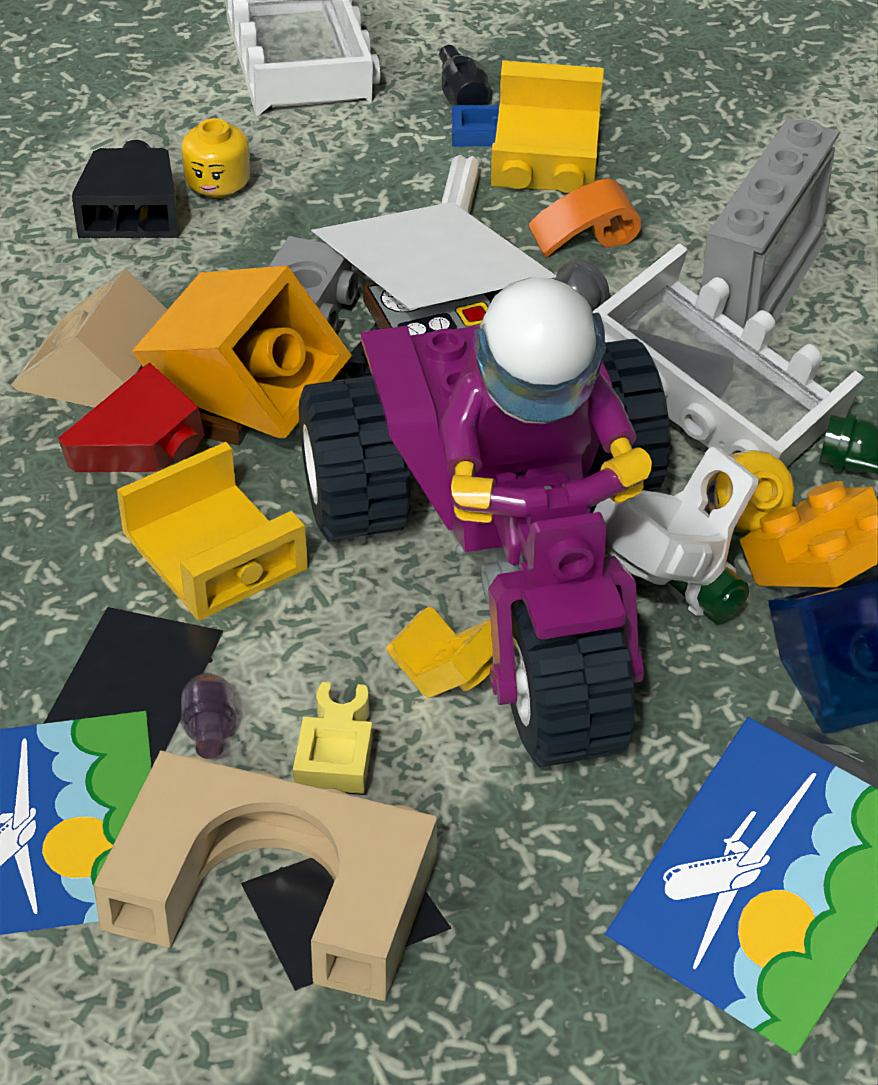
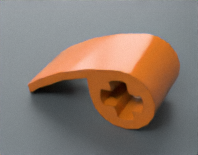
(596, 205)

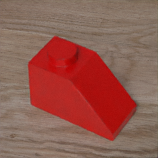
(135, 428)

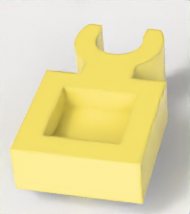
(336, 745)

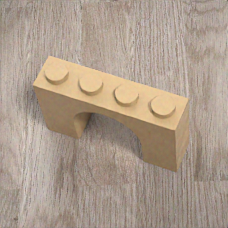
(205, 812)

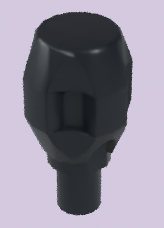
(462, 78)

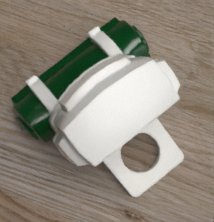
(680, 543)

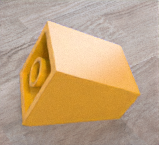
(245, 346)

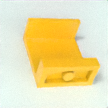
(547, 126)
(208, 534)

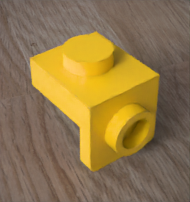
(438, 657)

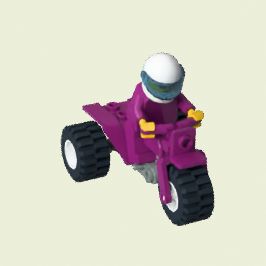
(513, 446)

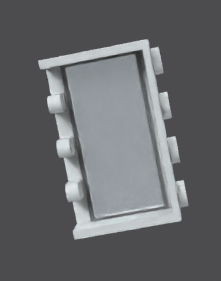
(302, 51)
(722, 377)

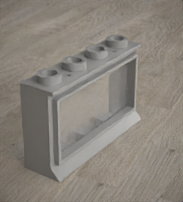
(773, 222)

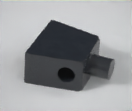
(126, 194)

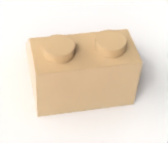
(92, 344)

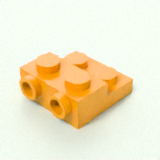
(818, 540)

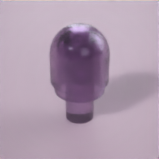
(208, 713)

